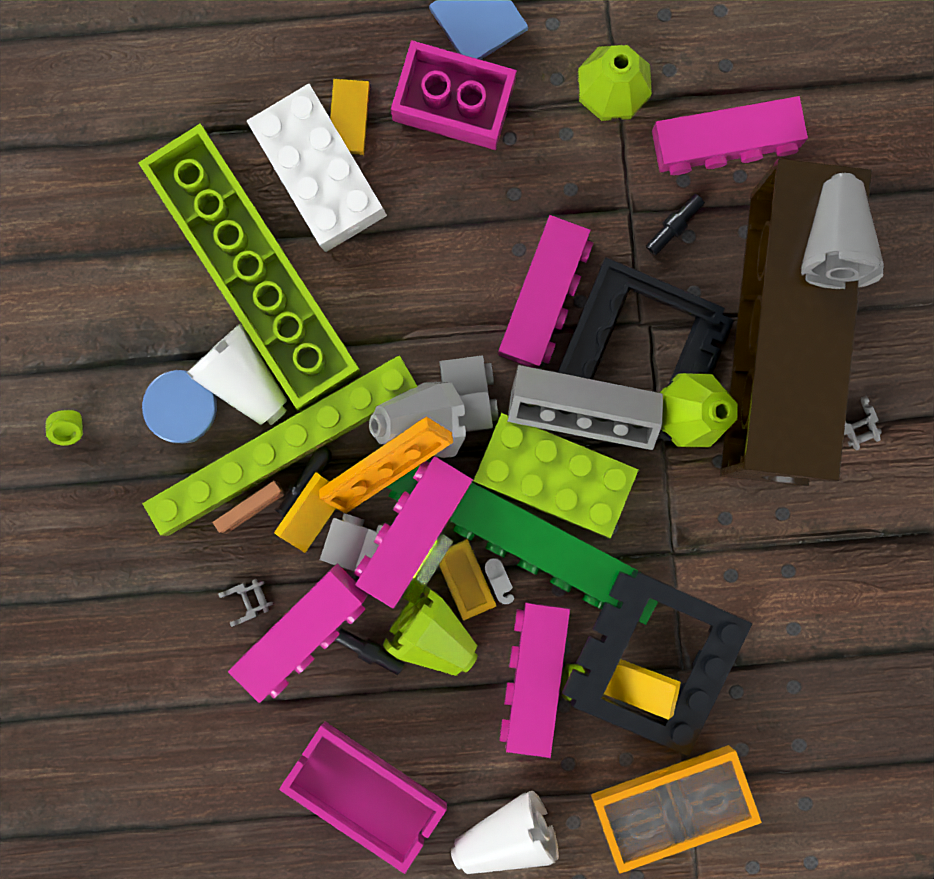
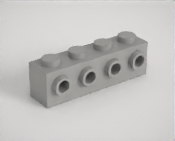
(586, 407)

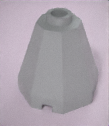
(429, 399)

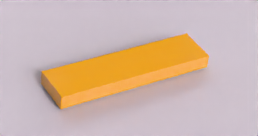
(386, 465)

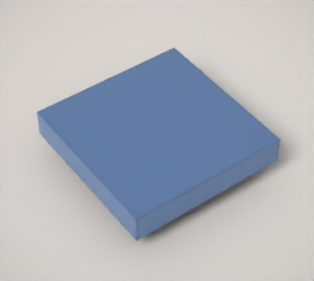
(478, 25)

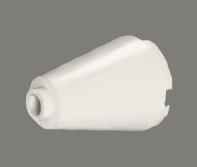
(241, 377)
(508, 839)

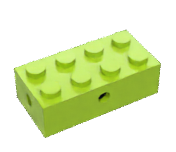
(556, 476)

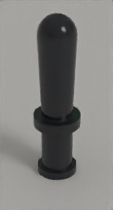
(317, 464)

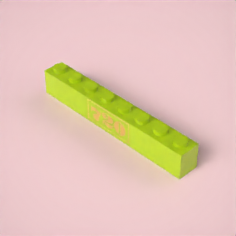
(277, 448)

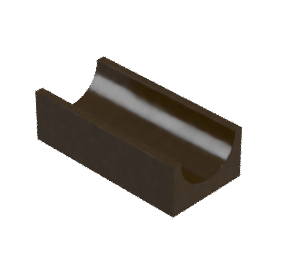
(789, 339)

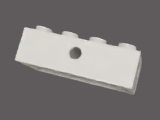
(316, 168)

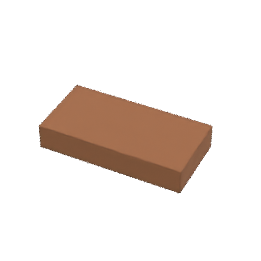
(249, 508)

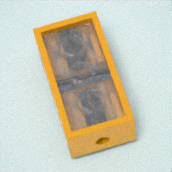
(676, 808)

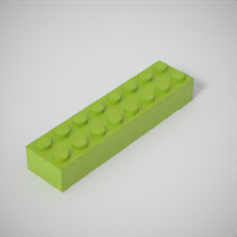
(249, 268)

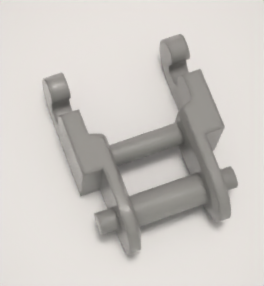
(870, 420)
(499, 580)
(242, 589)

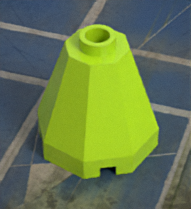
(614, 82)
(697, 410)
(432, 636)

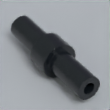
(675, 224)
(369, 651)

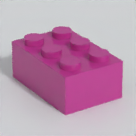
(453, 95)

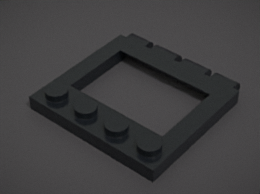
(604, 308)
(617, 626)

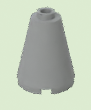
(842, 237)

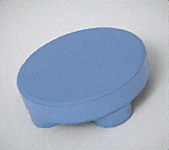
(178, 407)

